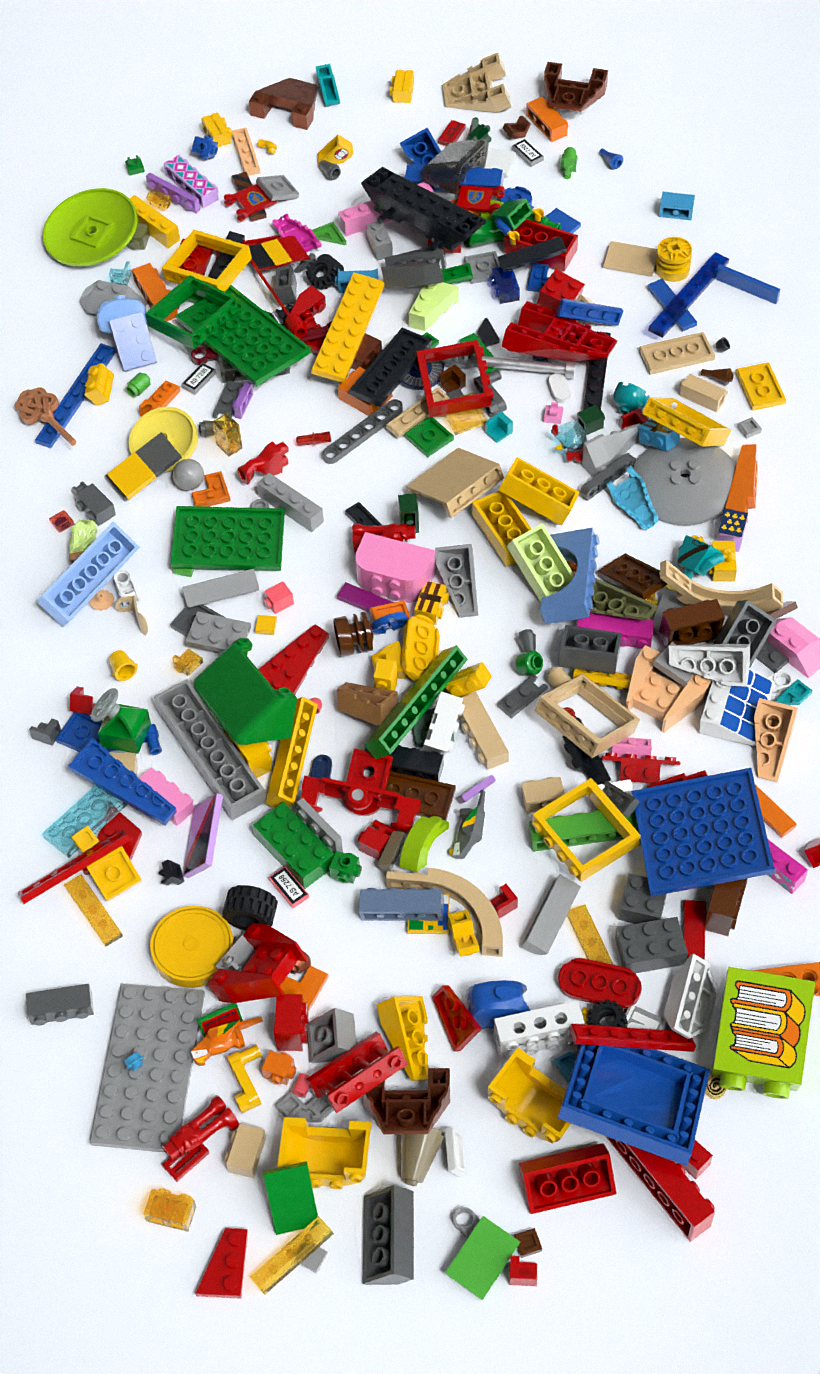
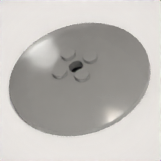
(692, 498)

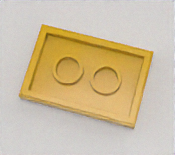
(760, 386)

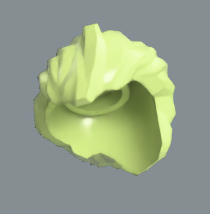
(82, 535)

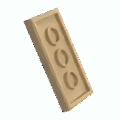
(676, 353)

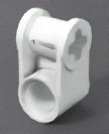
(125, 588)

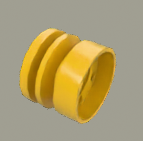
(673, 259)

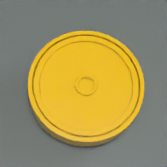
(190, 945)

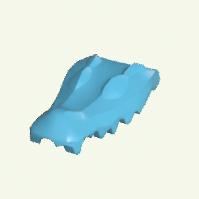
(634, 499)

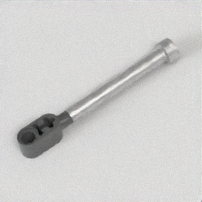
(517, 364)

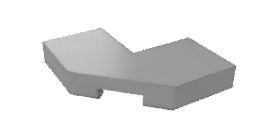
(314, 1111)

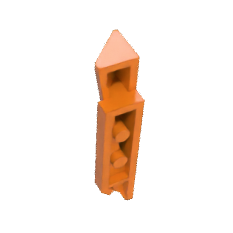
(744, 482)

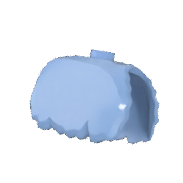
(116, 309)

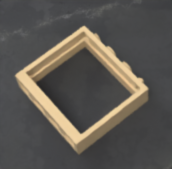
(575, 731)

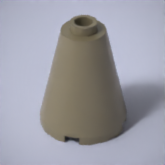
(418, 1154)

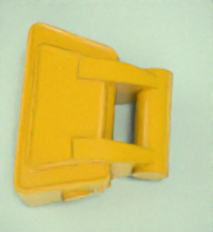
(391, 652)

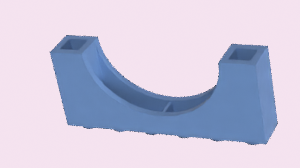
(575, 599)

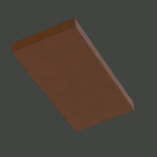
(632, 576)
(434, 795)

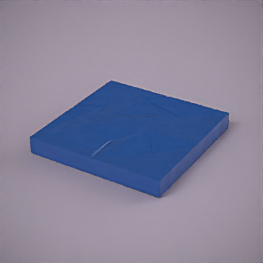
(637, 1098)

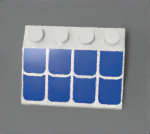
(732, 709)

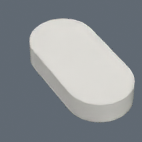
(559, 388)

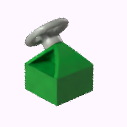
(123, 725)

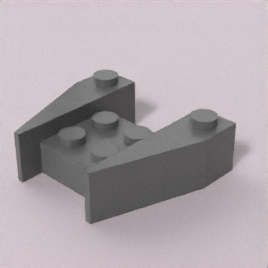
(415, 268)

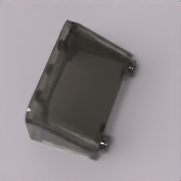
(453, 163)

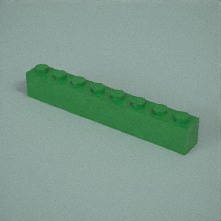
(415, 702)

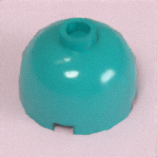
(629, 397)

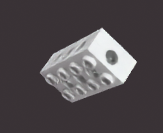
(534, 1025)

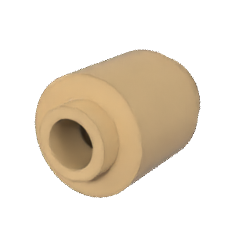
(558, 677)

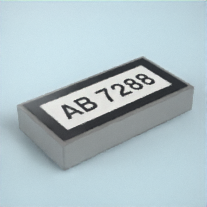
(527, 152)
(198, 378)

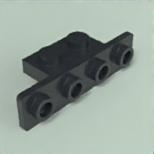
(581, 761)

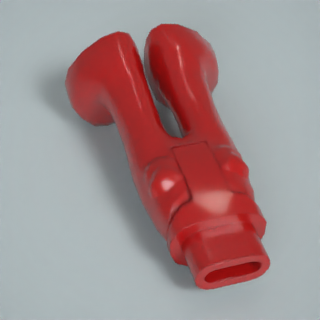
(392, 531)
(190, 1136)

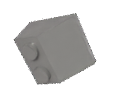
(331, 1035)

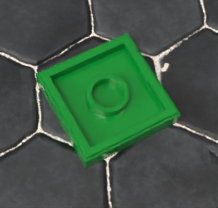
(429, 436)

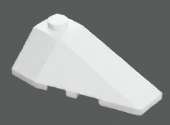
(718, 662)

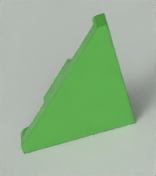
(329, 233)

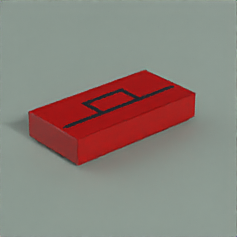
(451, 132)

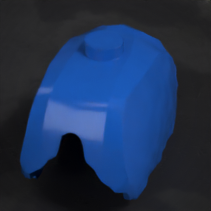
(495, 1000)

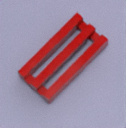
(177, 1176)

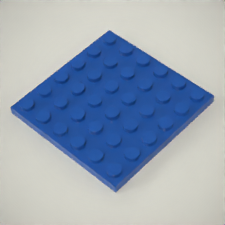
(702, 832)

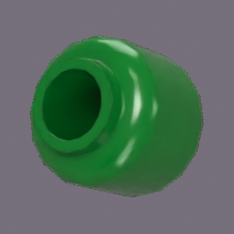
(529, 663)

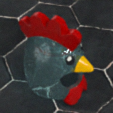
(571, 440)

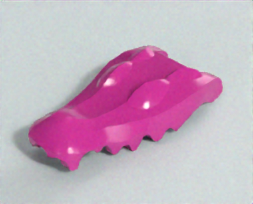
(292, 227)

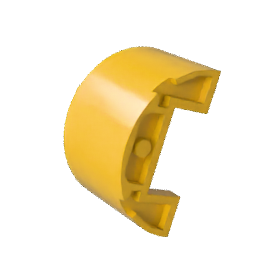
(529, 1098)
(333, 1154)

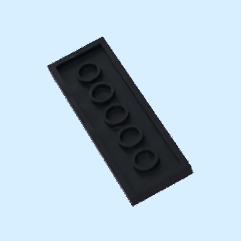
(390, 367)

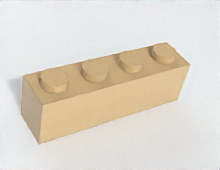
(482, 733)

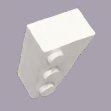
(444, 724)

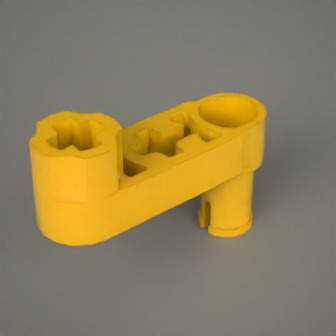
(248, 1097)

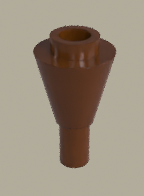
(721, 375)

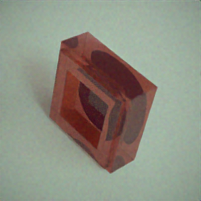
(61, 521)

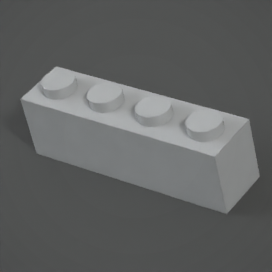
(296, 505)

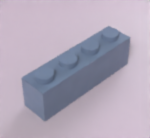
(401, 904)

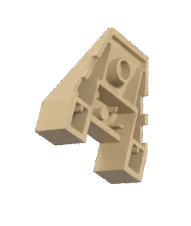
(475, 88)

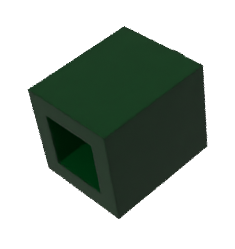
(591, 419)

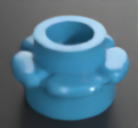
(134, 1061)

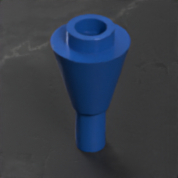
(614, 160)

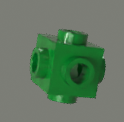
(345, 867)

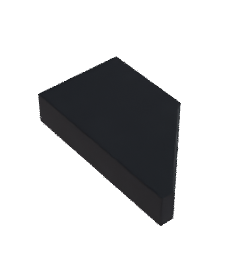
(487, 334)

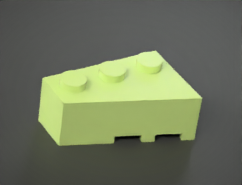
(431, 303)

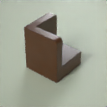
(452, 379)

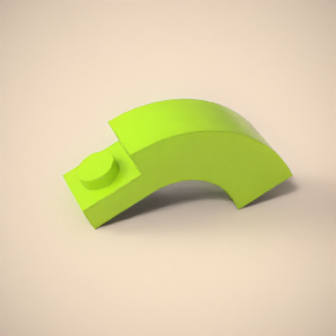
(419, 841)

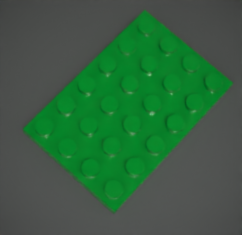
(228, 538)

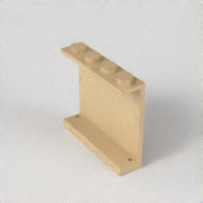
(457, 480)

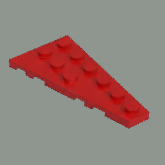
(292, 663)

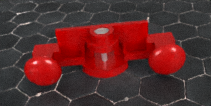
(364, 794)

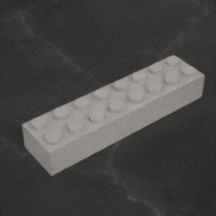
(210, 749)

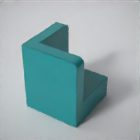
(499, 427)

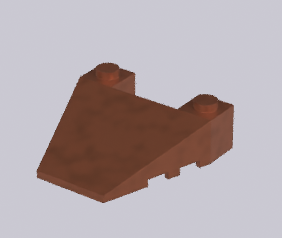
(288, 94)
(573, 94)
(410, 1109)

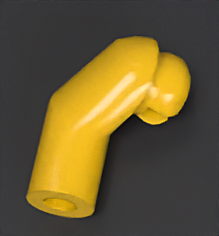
(272, 147)

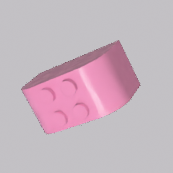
(393, 567)

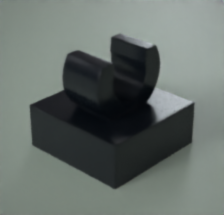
(172, 873)

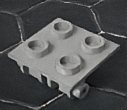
(237, 955)

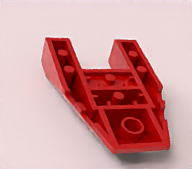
(555, 337)

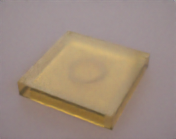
(466, 420)

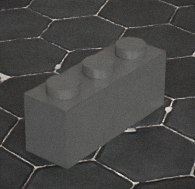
(60, 1004)

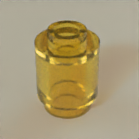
(159, 199)

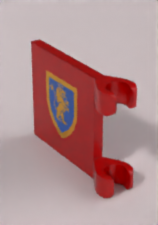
(479, 198)
(251, 199)

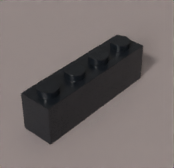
(416, 762)

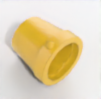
(122, 665)

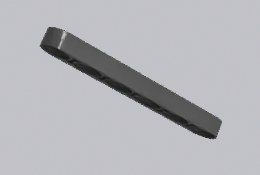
(364, 432)

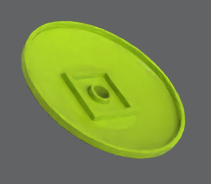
(97, 210)

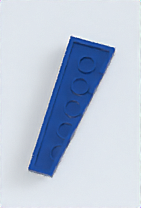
(110, 775)

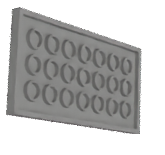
(149, 1104)

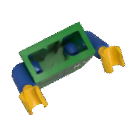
(512, 214)

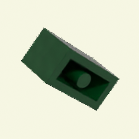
(408, 510)

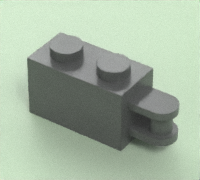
(286, 284)
(93, 503)

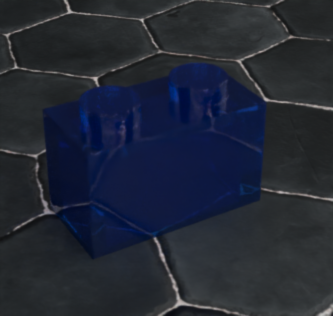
(505, 285)

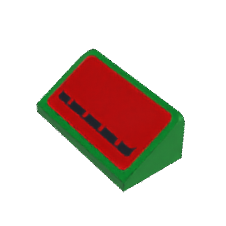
(219, 1017)

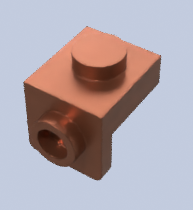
(517, 129)

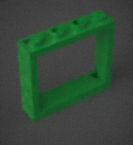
(190, 285)

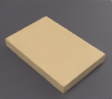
(631, 258)

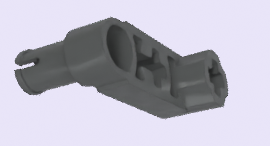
(497, 403)

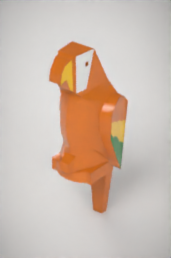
(221, 1040)

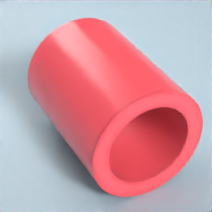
(301, 1086)

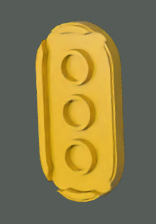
(419, 646)

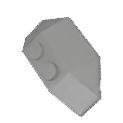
(102, 290)

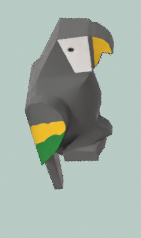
(470, 829)

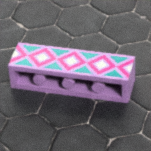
(191, 180)

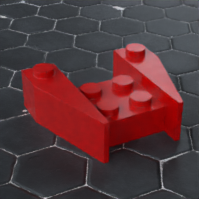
(265, 970)

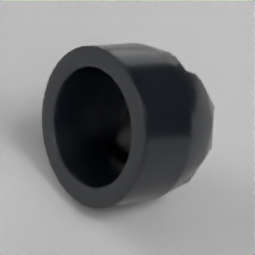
(722, 345)

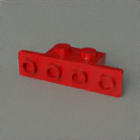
(640, 770)

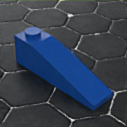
(420, 147)

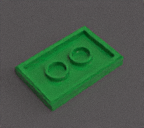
(290, 1197)

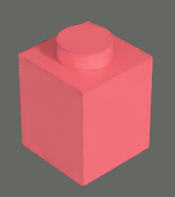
(278, 597)

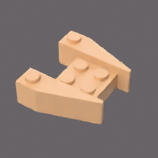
(661, 696)

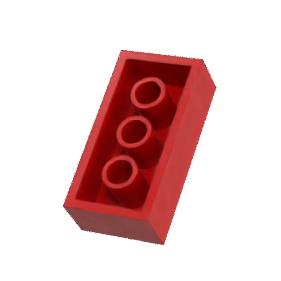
(534, 233)

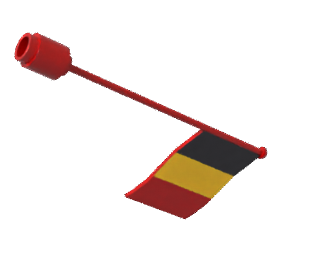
(277, 254)

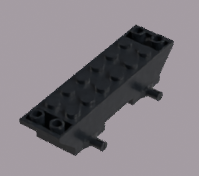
(403, 200)

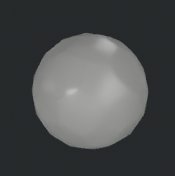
(188, 474)

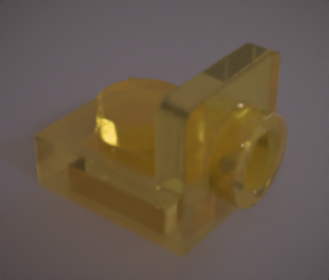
(187, 662)

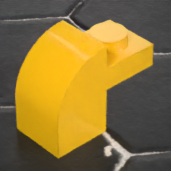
(463, 933)

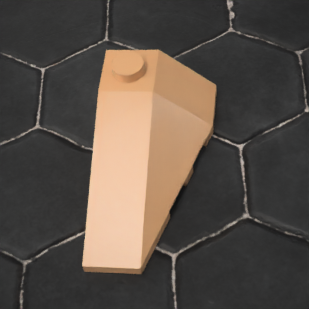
(773, 733)

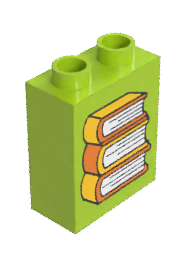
(763, 1032)

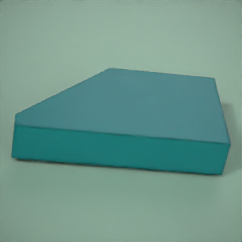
(795, 694)

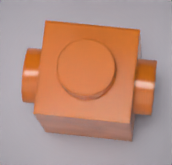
(279, 1068)

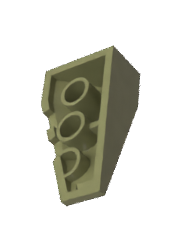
(617, 602)

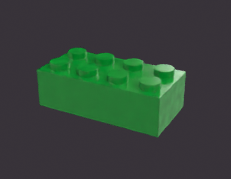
(293, 844)

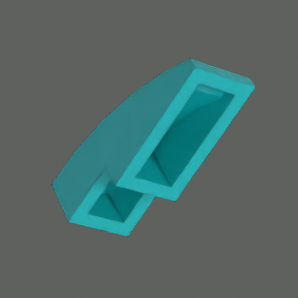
(327, 84)

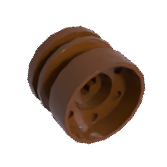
(353, 634)

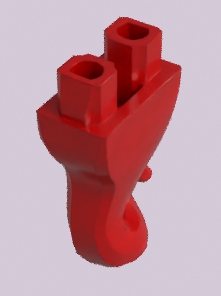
(270, 460)

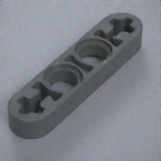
(611, 473)

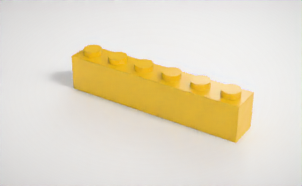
(291, 756)

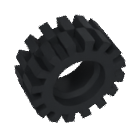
(317, 266)
(607, 1010)

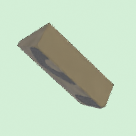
(391, 851)

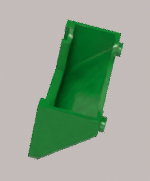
(244, 698)

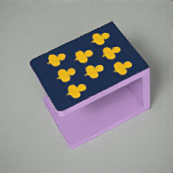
(733, 527)

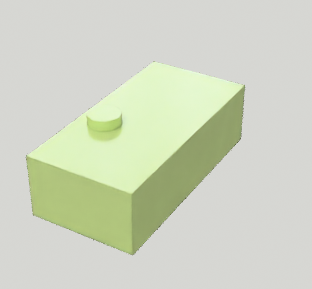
(541, 562)

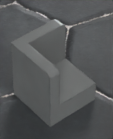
(46, 732)

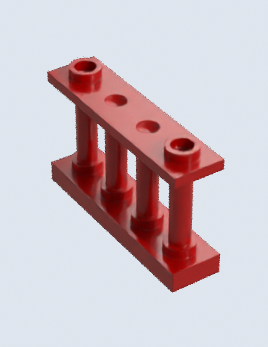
(351, 1062)

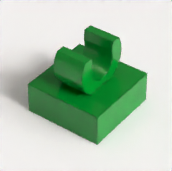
(134, 165)

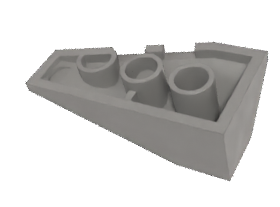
(605, 450)
(458, 573)

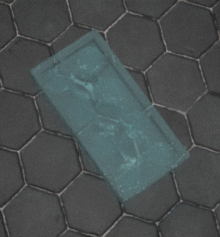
(92, 809)

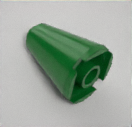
(486, 234)

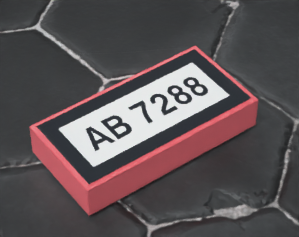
(289, 887)

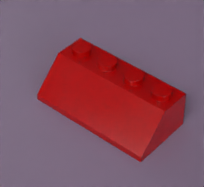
(567, 1178)

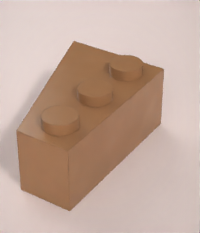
(366, 702)

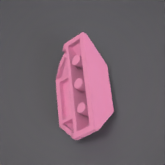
(797, 644)

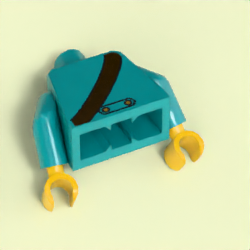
(700, 557)

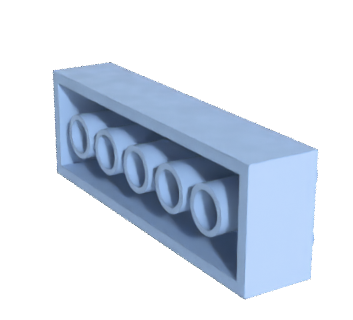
(87, 574)

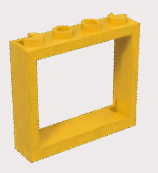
(241, 252)
(686, 421)
(608, 809)

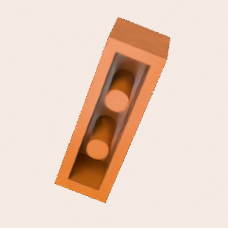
(546, 119)

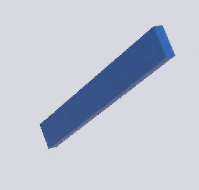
(74, 397)

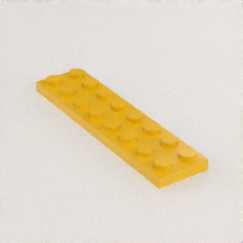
(348, 328)

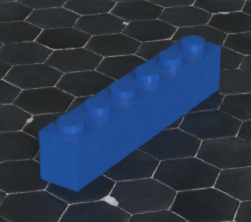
(474, 177)

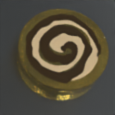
(713, 1090)

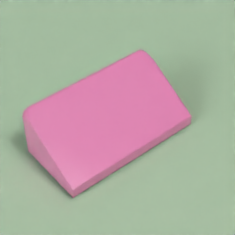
(633, 746)

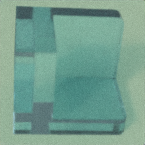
(121, 276)

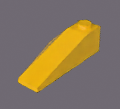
(404, 1025)

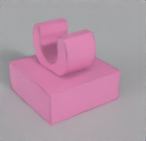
(553, 413)

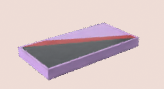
(203, 836)

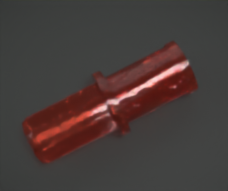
(314, 438)

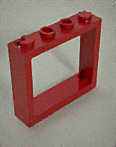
(461, 403)

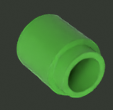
(138, 384)

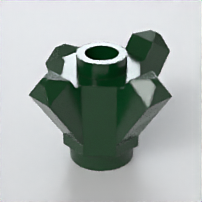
(478, 131)

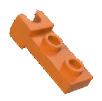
(160, 397)

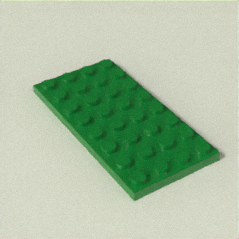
(248, 339)

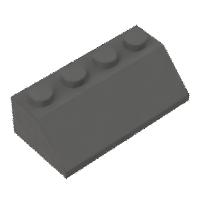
(388, 1236)

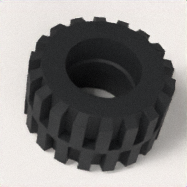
(249, 905)

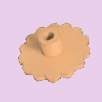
(102, 600)

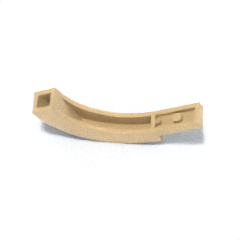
(689, 592)
(463, 892)

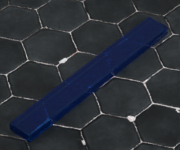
(687, 295)

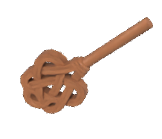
(32, 410)

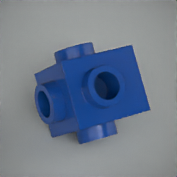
(205, 147)

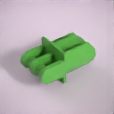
(568, 162)

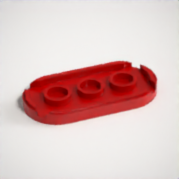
(599, 981)

